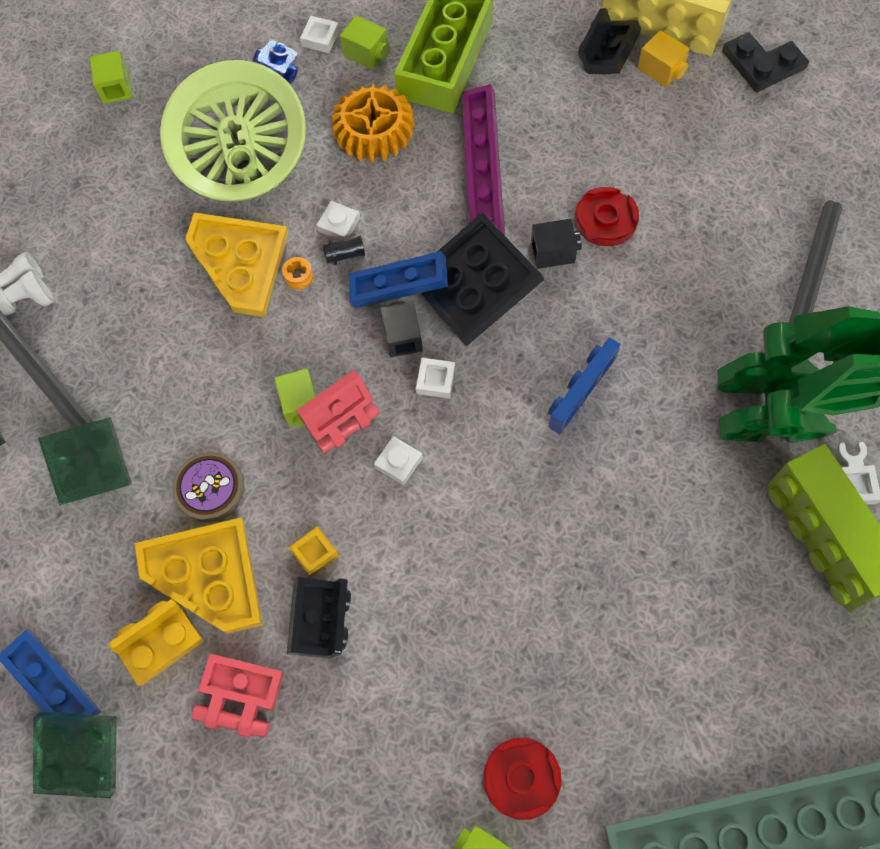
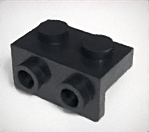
(608, 44)
(318, 618)

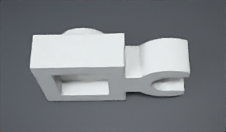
(862, 477)

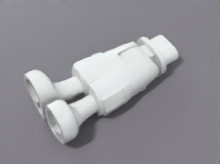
(26, 281)

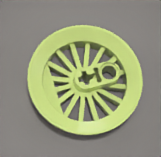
(222, 87)

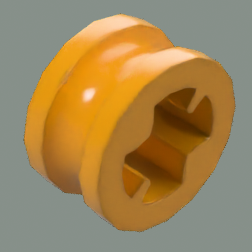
(297, 263)

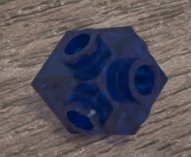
(279, 59)

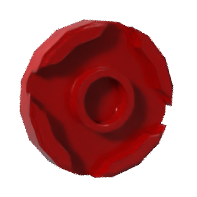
(605, 226)
(508, 785)

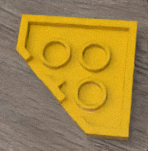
(239, 258)
(205, 573)

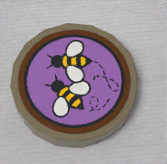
(208, 487)

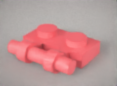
(336, 405)
(241, 683)

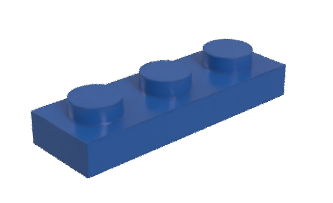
(398, 279)
(582, 385)
(45, 677)

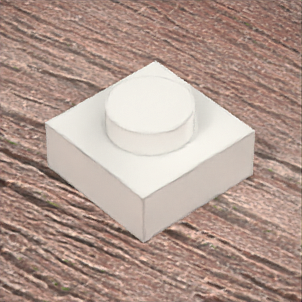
(319, 34)
(338, 221)
(435, 378)
(398, 460)

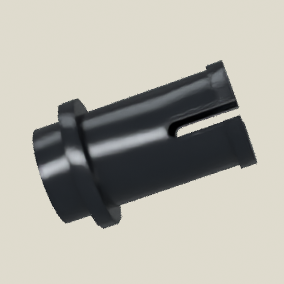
(343, 250)

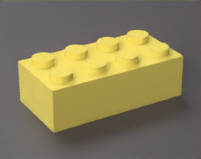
(691, 22)

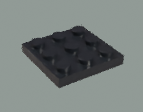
(483, 279)

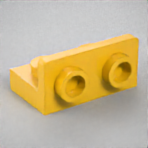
(155, 641)

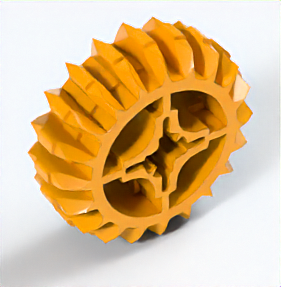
(390, 129)

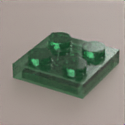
(85, 461)
(74, 754)

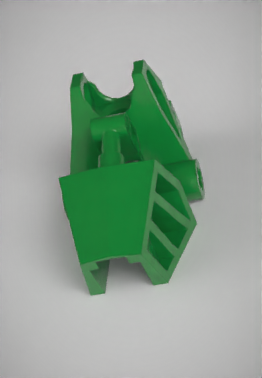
(795, 388)

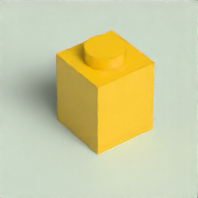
(664, 59)

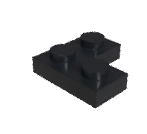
(760, 67)

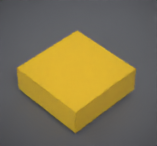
(314, 551)

